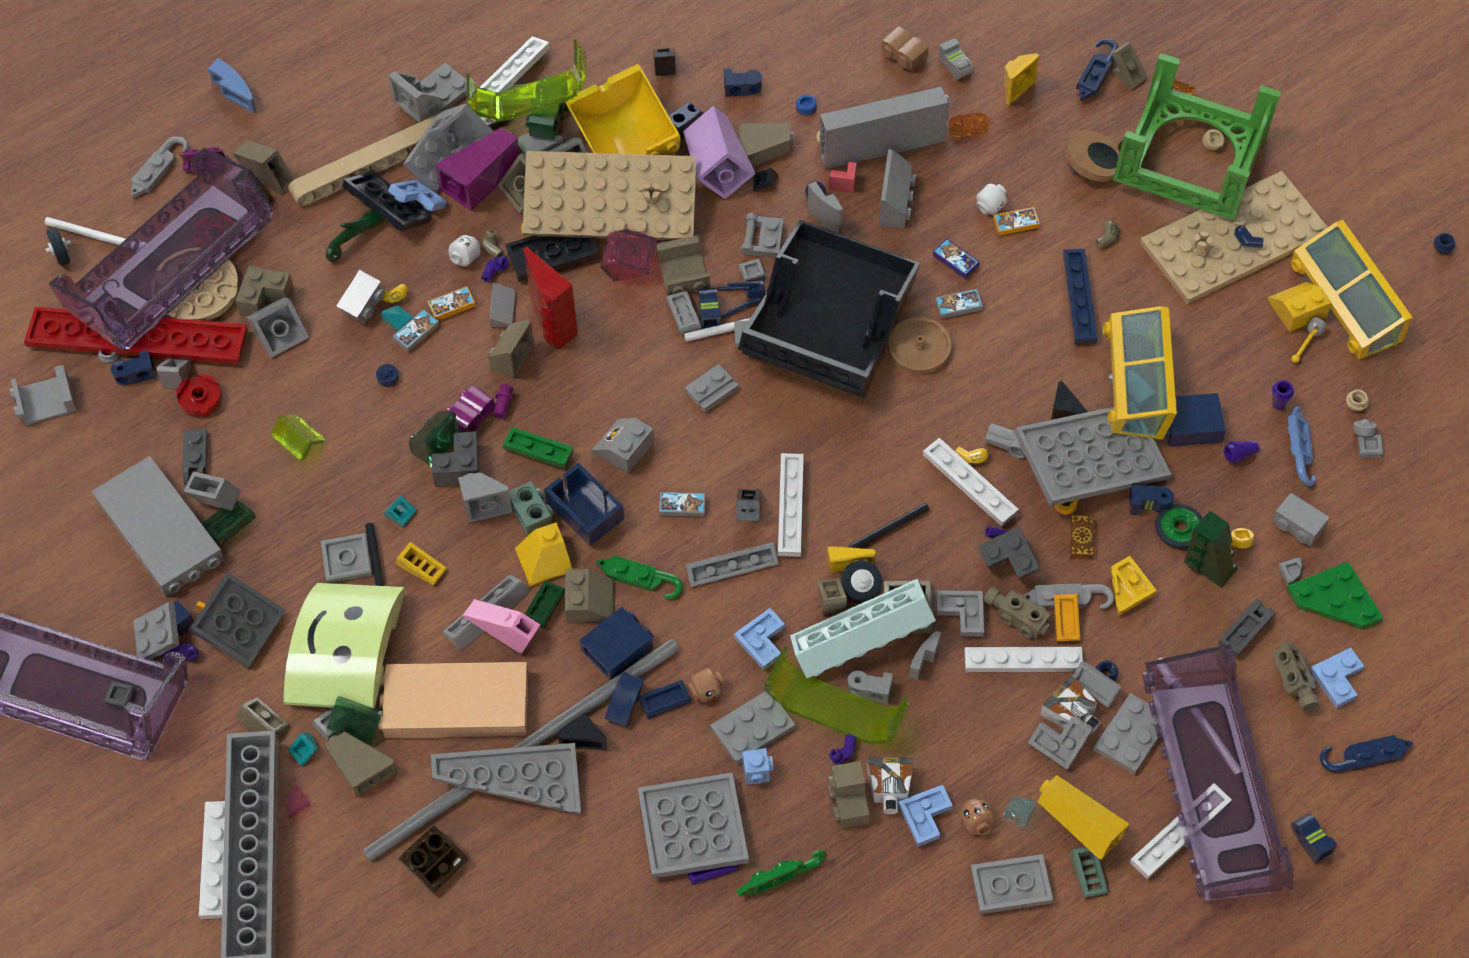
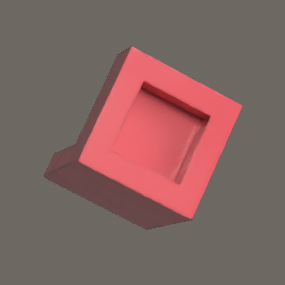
(843, 180)

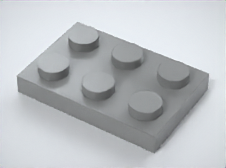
(752, 726)
(1129, 735)
(1011, 884)

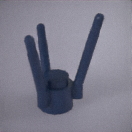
(753, 290)

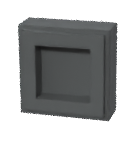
(119, 695)

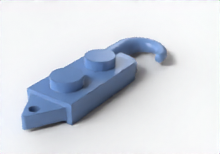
(1301, 444)

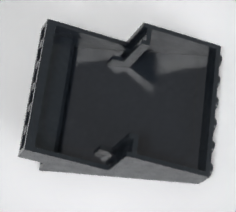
(829, 308)

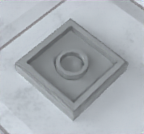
(346, 558)

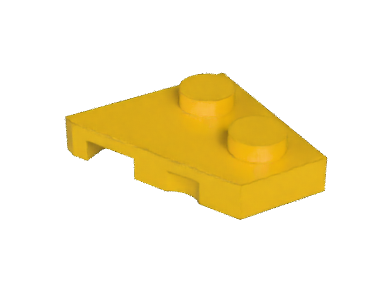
(1130, 585)

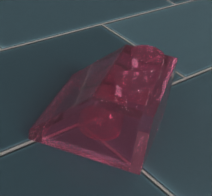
(628, 254)

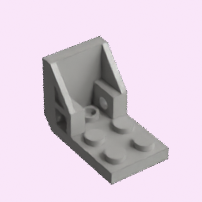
(431, 95)
(445, 136)

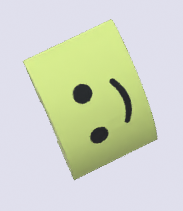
(341, 644)

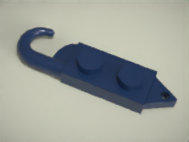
(1096, 71)
(1368, 754)

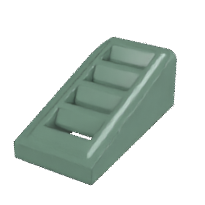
(1080, 874)

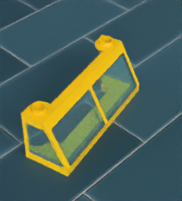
(1356, 288)
(1141, 372)

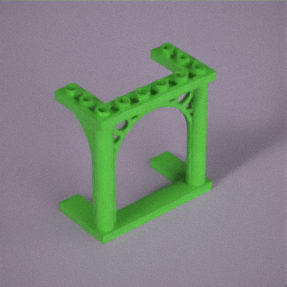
(1162, 98)

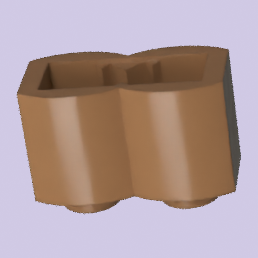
(904, 48)

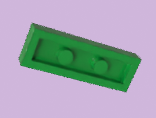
(538, 448)

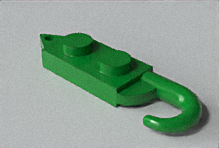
(638, 575)
(780, 874)

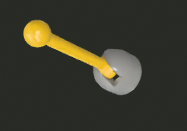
(1316, 328)

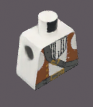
(1070, 701)
(889, 781)

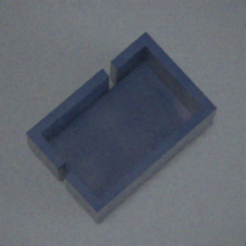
(584, 504)

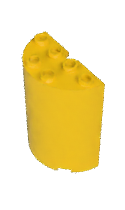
(625, 116)

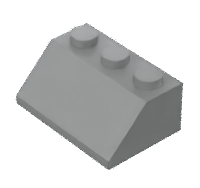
(896, 191)

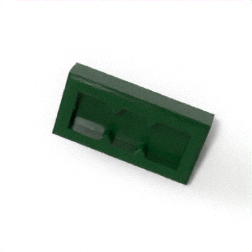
(545, 603)

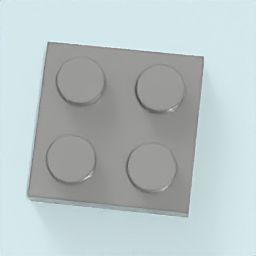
(156, 632)

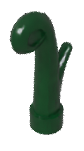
(368, 221)

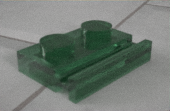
(227, 523)
(354, 719)

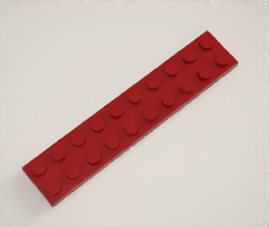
(167, 339)

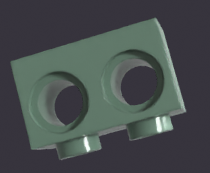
(528, 509)

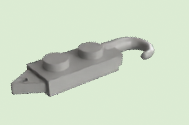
(155, 167)
(1043, 594)

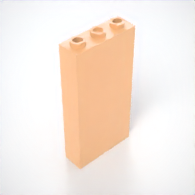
(454, 700)

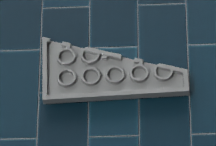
(526, 774)

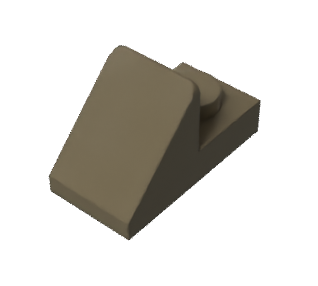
(1128, 66)
(832, 596)

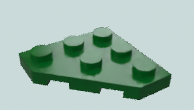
(1336, 596)

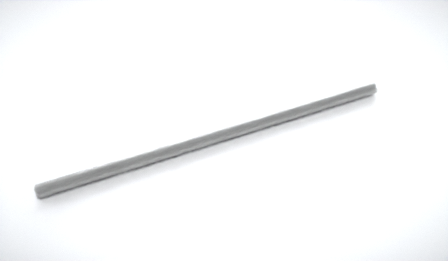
(535, 739)

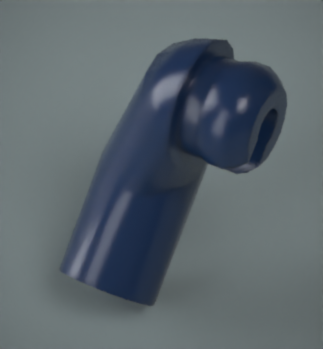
(1246, 239)

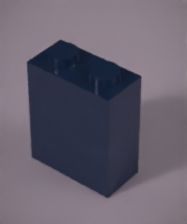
(1197, 421)
(617, 643)

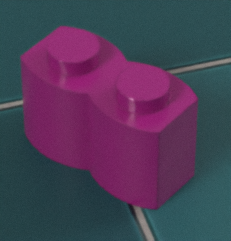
(472, 409)

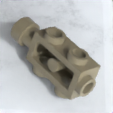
(1020, 612)
(1295, 674)

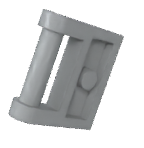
(769, 236)

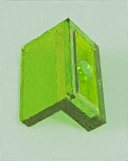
(295, 435)

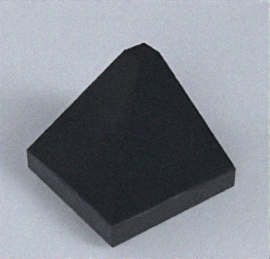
(764, 179)

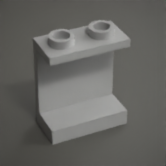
(43, 399)

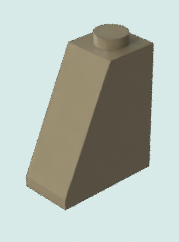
(765, 141)
(265, 164)
(358, 762)

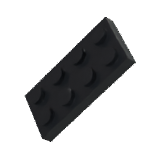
(374, 193)
(555, 251)

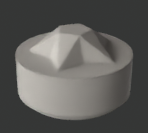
(1364, 428)

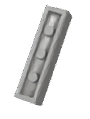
(731, 564)
(505, 594)

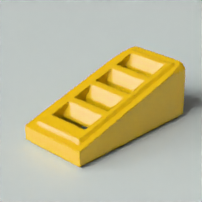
(841, 557)
(408, 566)

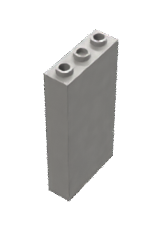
(887, 124)
(158, 526)

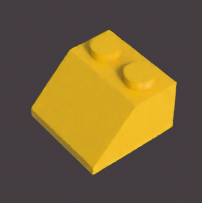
(1300, 304)

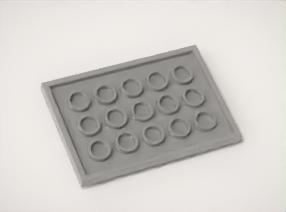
(1083, 459)

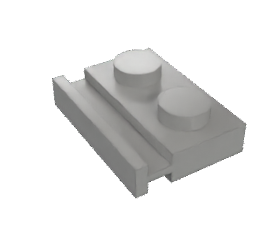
(711, 388)

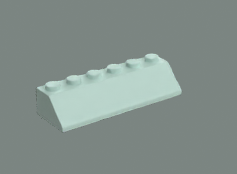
(862, 628)

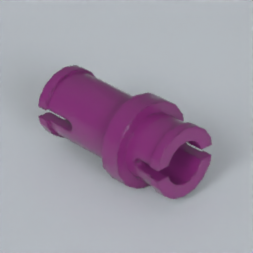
(504, 397)

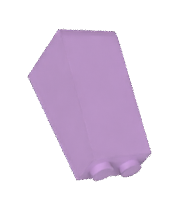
(718, 153)

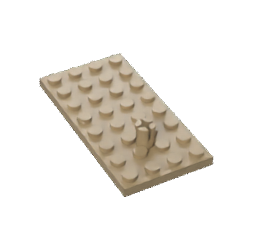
(608, 193)
(1203, 253)

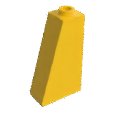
(1082, 816)

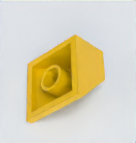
(1020, 76)
(543, 555)

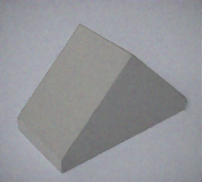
(173, 372)

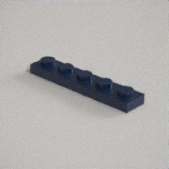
(1079, 296)

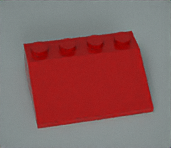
(551, 300)

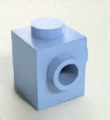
(757, 766)

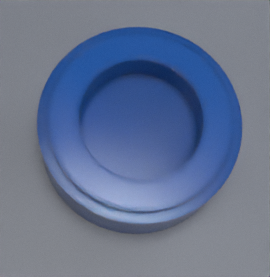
(806, 105)

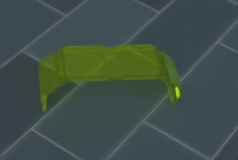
(531, 95)
(832, 705)

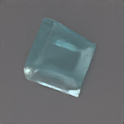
(1020, 810)

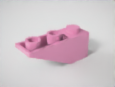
(502, 623)

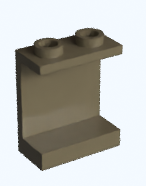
(682, 265)

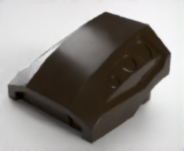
(433, 859)

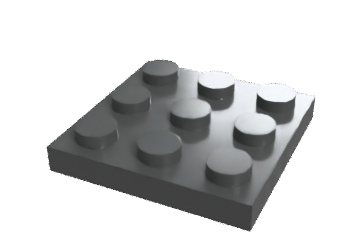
(237, 620)

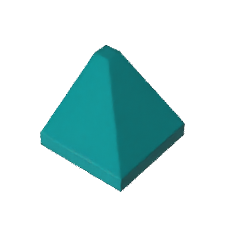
(396, 317)
(400, 511)
(303, 748)

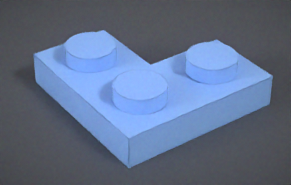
(417, 191)
(756, 635)
(1332, 676)
(919, 812)

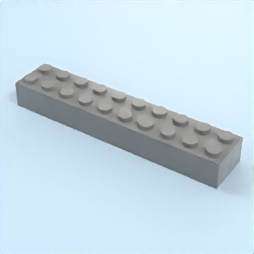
(250, 846)

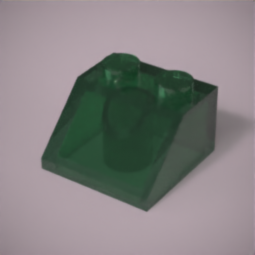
(434, 436)

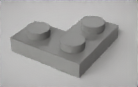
(967, 606)
(1062, 747)

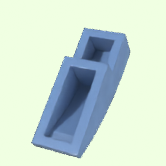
(231, 84)

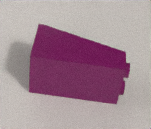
(478, 168)

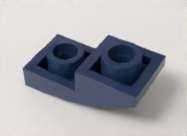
(624, 698)

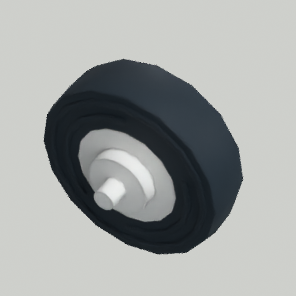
(58, 246)
(861, 581)

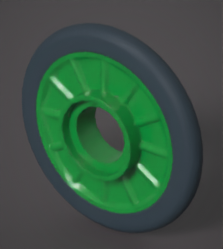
(1177, 513)

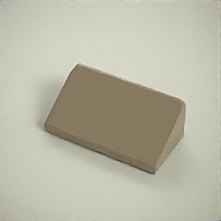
(260, 717)

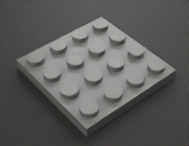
(692, 825)

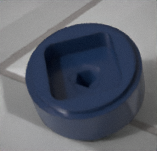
(387, 375)

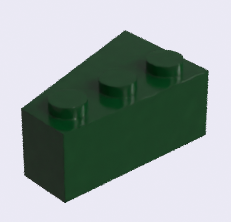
(545, 121)
(1210, 549)

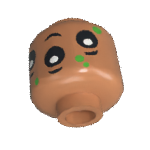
(706, 685)
(977, 817)

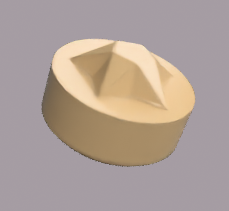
(1213, 140)

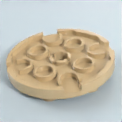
(212, 298)

